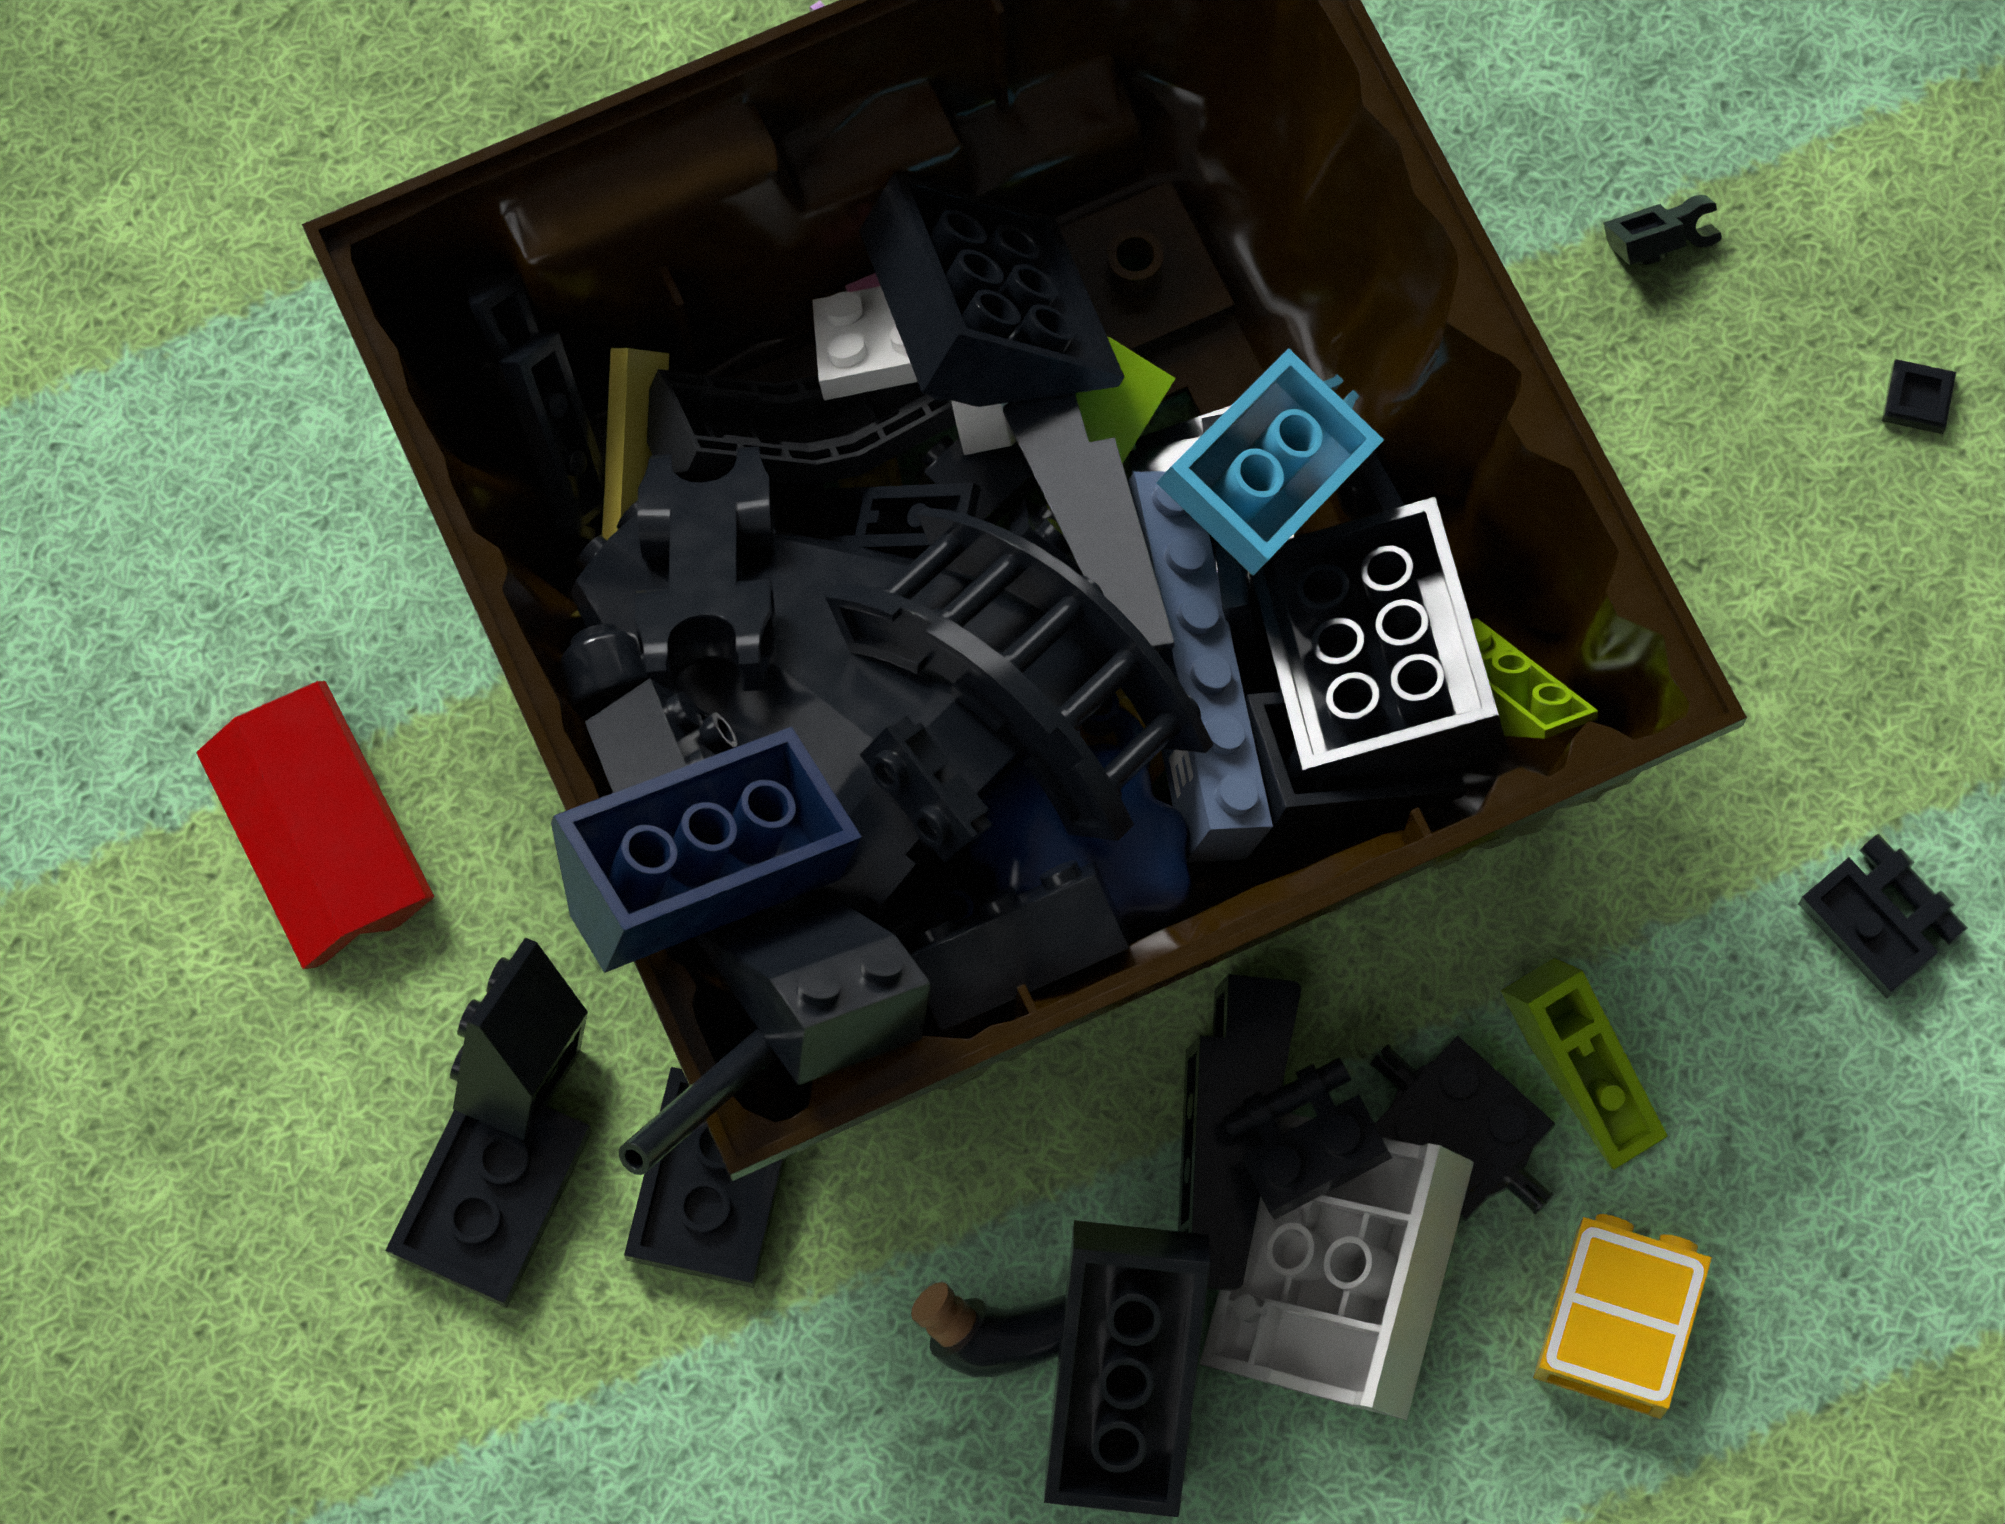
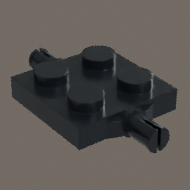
(1471, 1112)

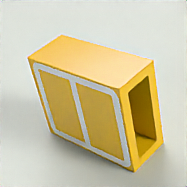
(1623, 1315)

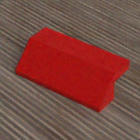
(314, 823)

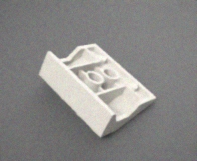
(1346, 1283)

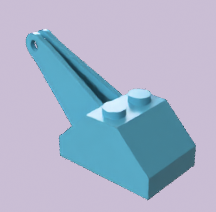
(1271, 460)

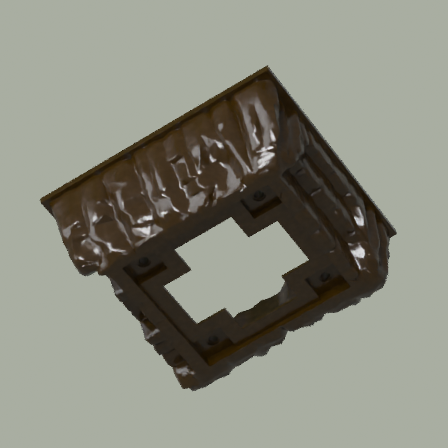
(1278, 207)

